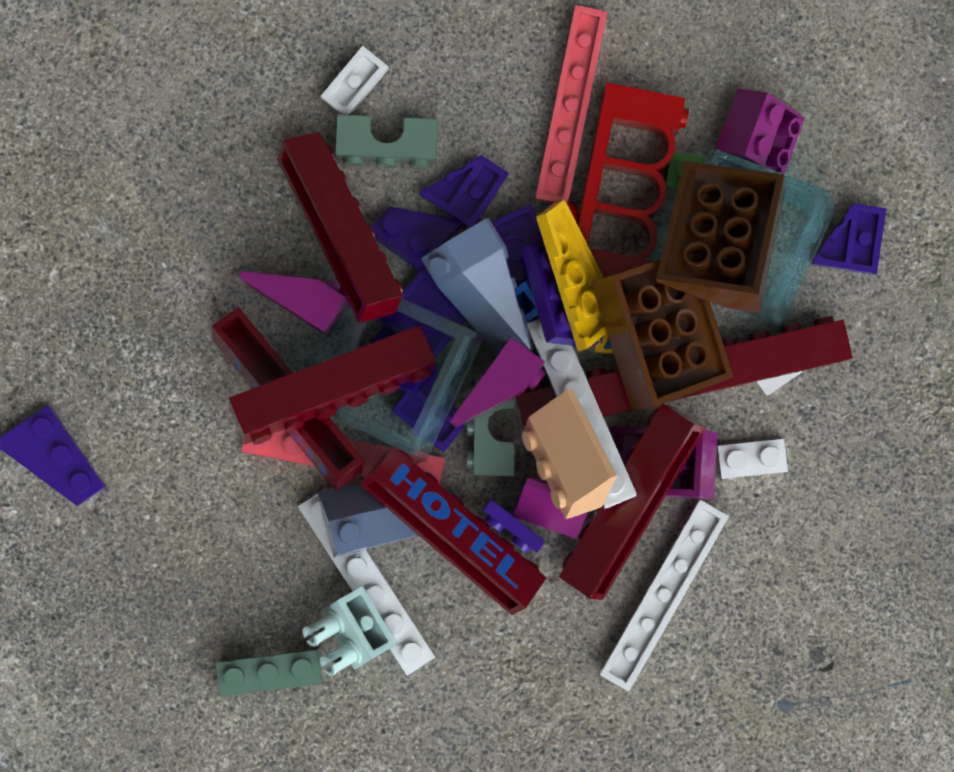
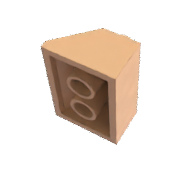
(569, 455)

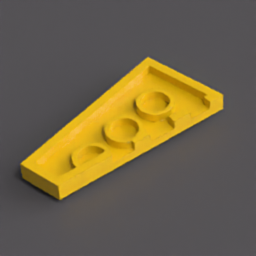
(573, 270)

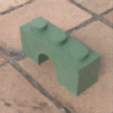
(414, 146)
(489, 455)
(269, 672)

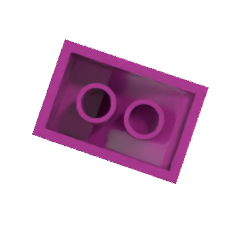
(305, 298)
(504, 380)
(698, 473)

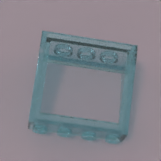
(804, 244)
(442, 393)

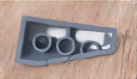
(478, 283)
(359, 520)

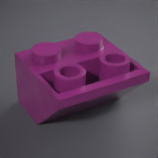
(760, 130)
(537, 508)

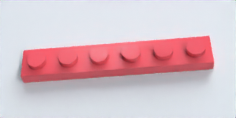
(571, 104)
(284, 448)

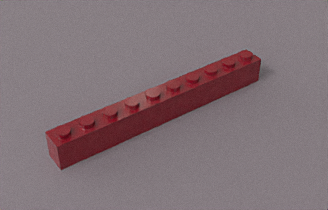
(750, 362)

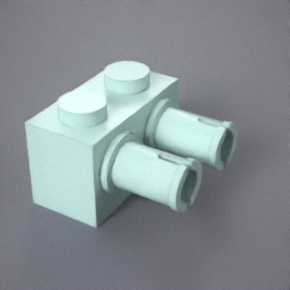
(355, 627)

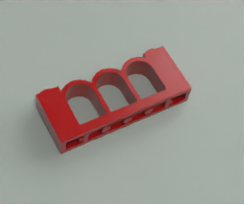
(639, 110)

